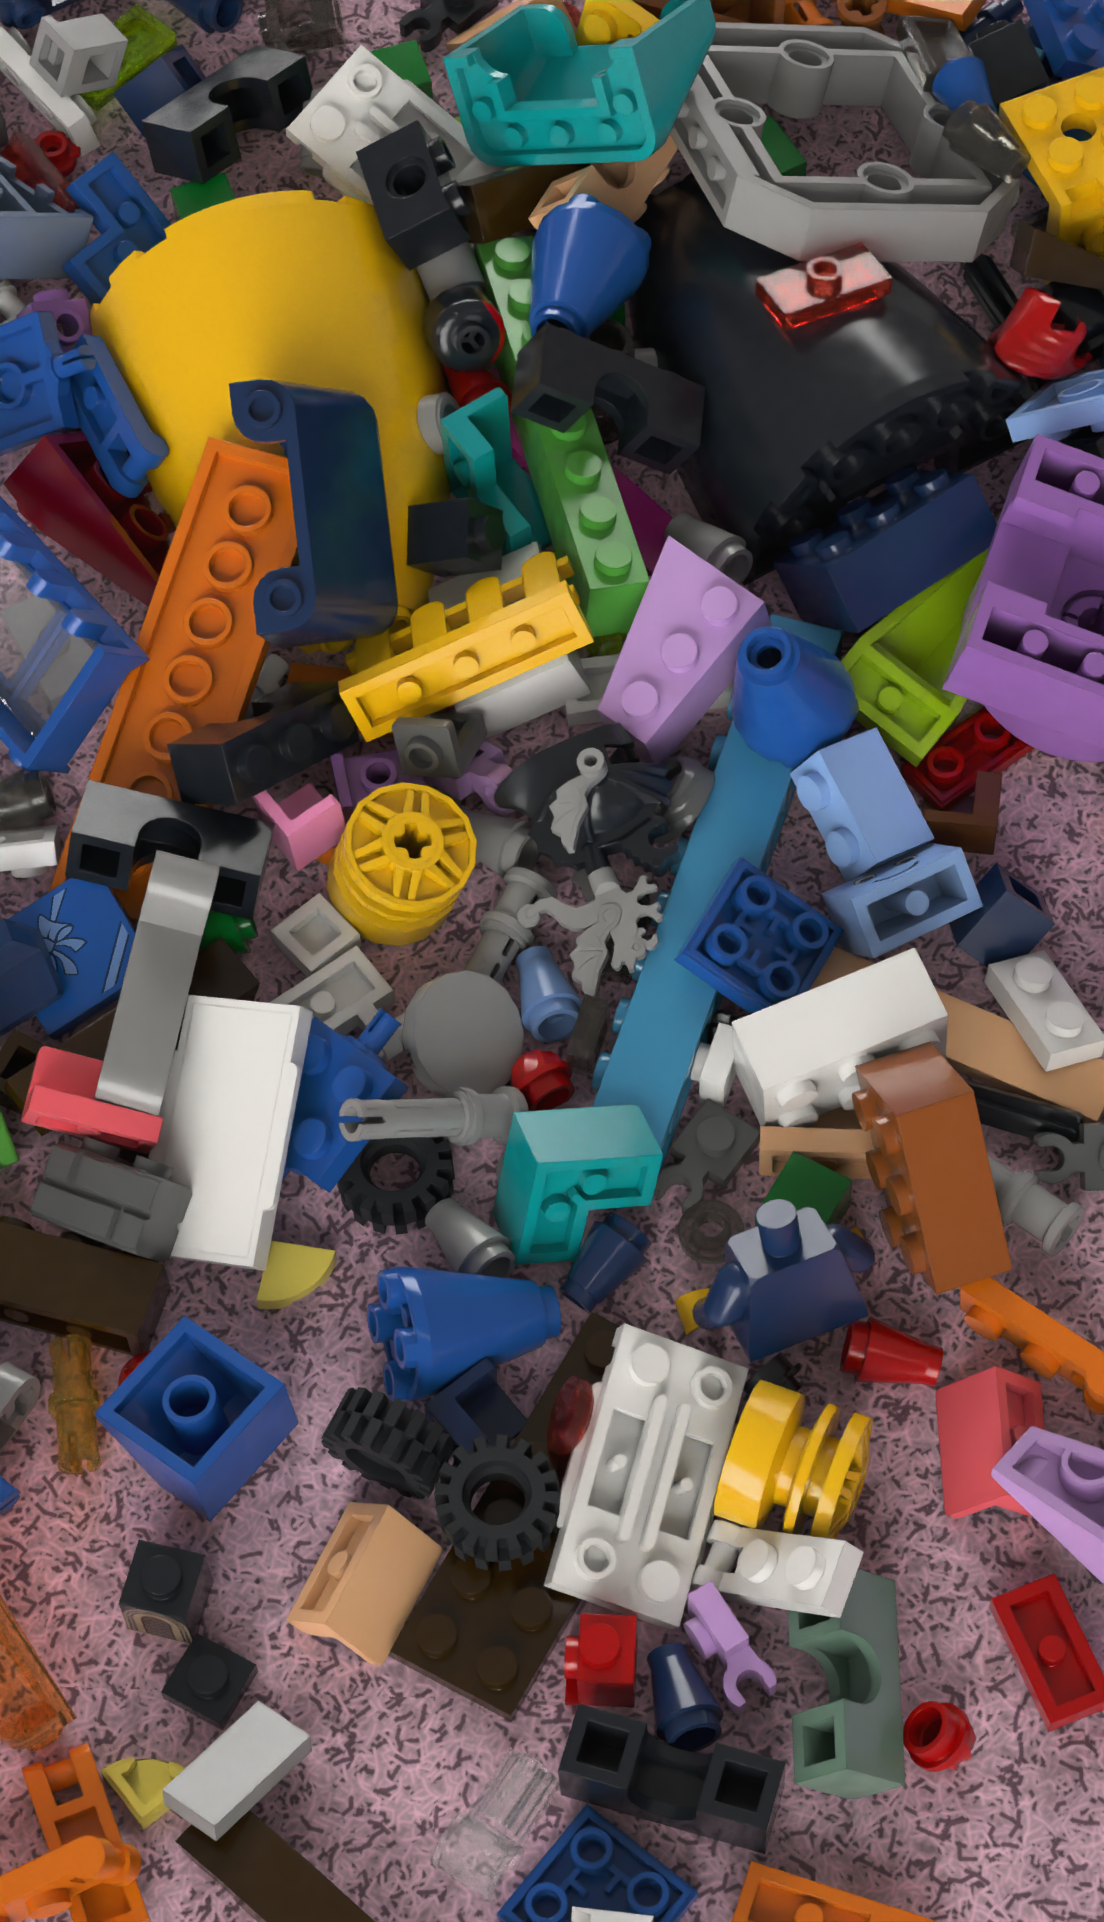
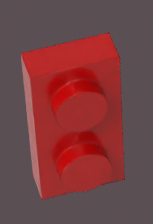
(1050, 1651)

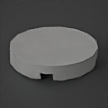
(463, 1033)

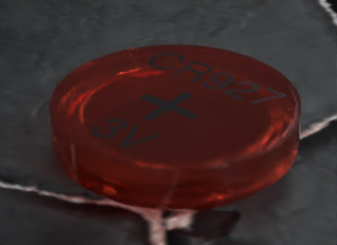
(570, 1415)

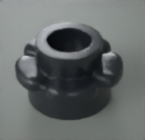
(776, 1371)

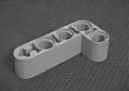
(157, 983)

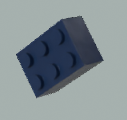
(886, 548)

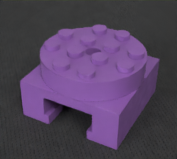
(1038, 608)

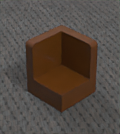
(970, 821)

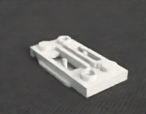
(365, 105)
(231, 1123)
(646, 1477)

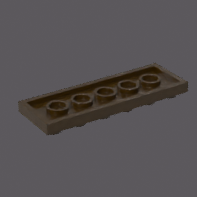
(493, 1627)

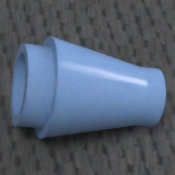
(546, 996)

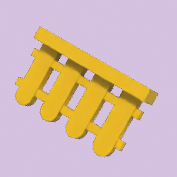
(465, 661)

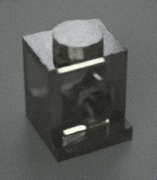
(282, 16)

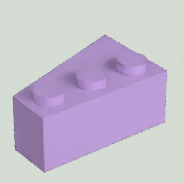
(678, 651)

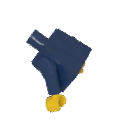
(782, 1281)

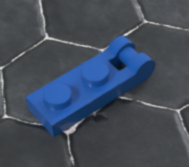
(114, 422)

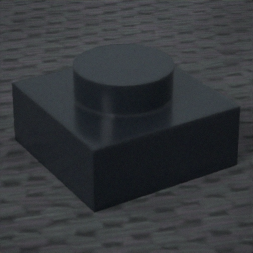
(209, 1681)

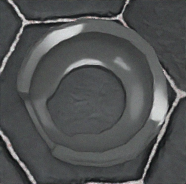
(687, 795)

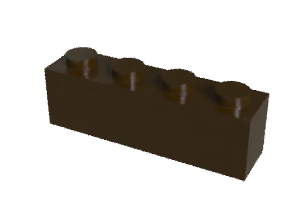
(79, 1288)

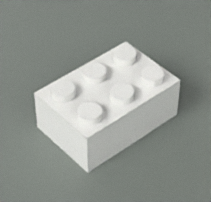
(804, 1050)

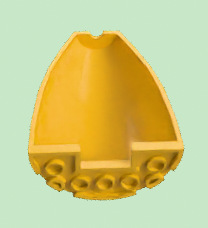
(282, 296)

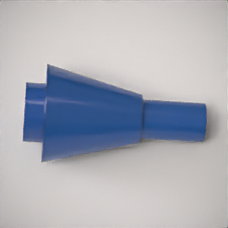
(962, 81)

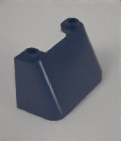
(339, 514)

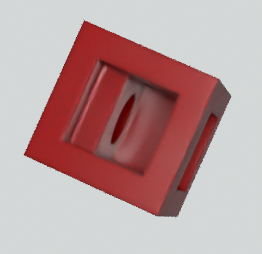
(602, 1661)

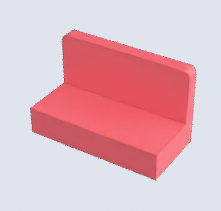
(64, 1101)
(976, 1428)

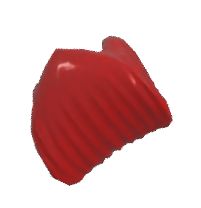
(1034, 344)

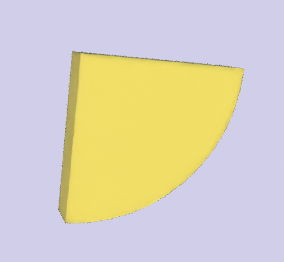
(293, 1273)
(140, 1786)

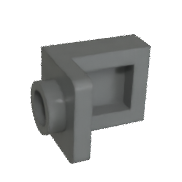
(438, 743)

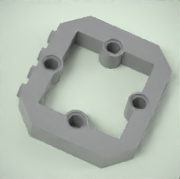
(795, 72)

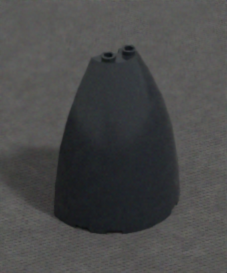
(815, 409)

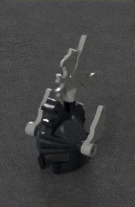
(581, 815)

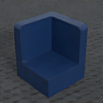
(159, 85)
(1007, 924)
(475, 1408)

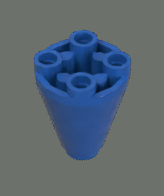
(584, 265)
(790, 696)
(449, 1321)

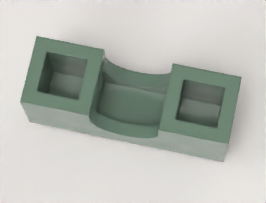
(856, 1738)

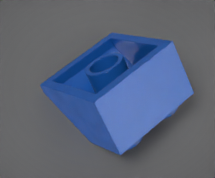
(199, 1417)

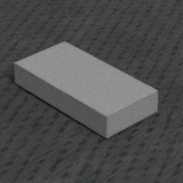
(237, 1770)

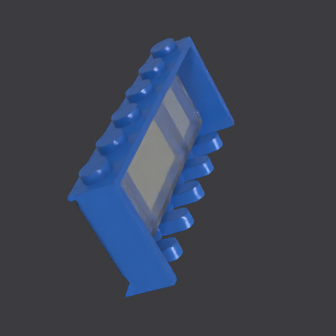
(56, 652)

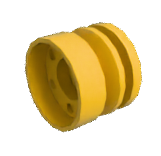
(375, 869)
(792, 1465)

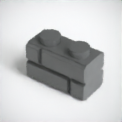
(111, 1200)

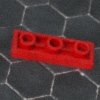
(953, 762)

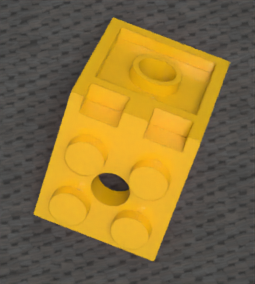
(1063, 167)

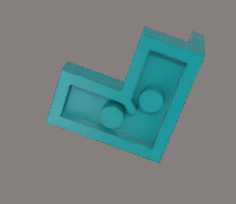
(482, 468)
(563, 1167)

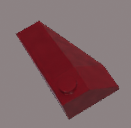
(76, 506)

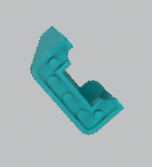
(546, 101)

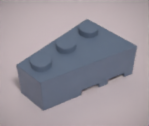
(35, 231)

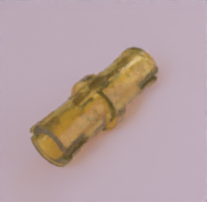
(74, 1404)

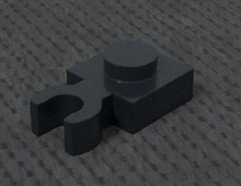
(443, 14)

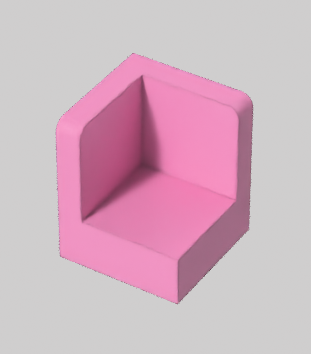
(303, 823)

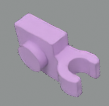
(481, 777)
(718, 1633)

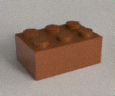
(931, 1167)

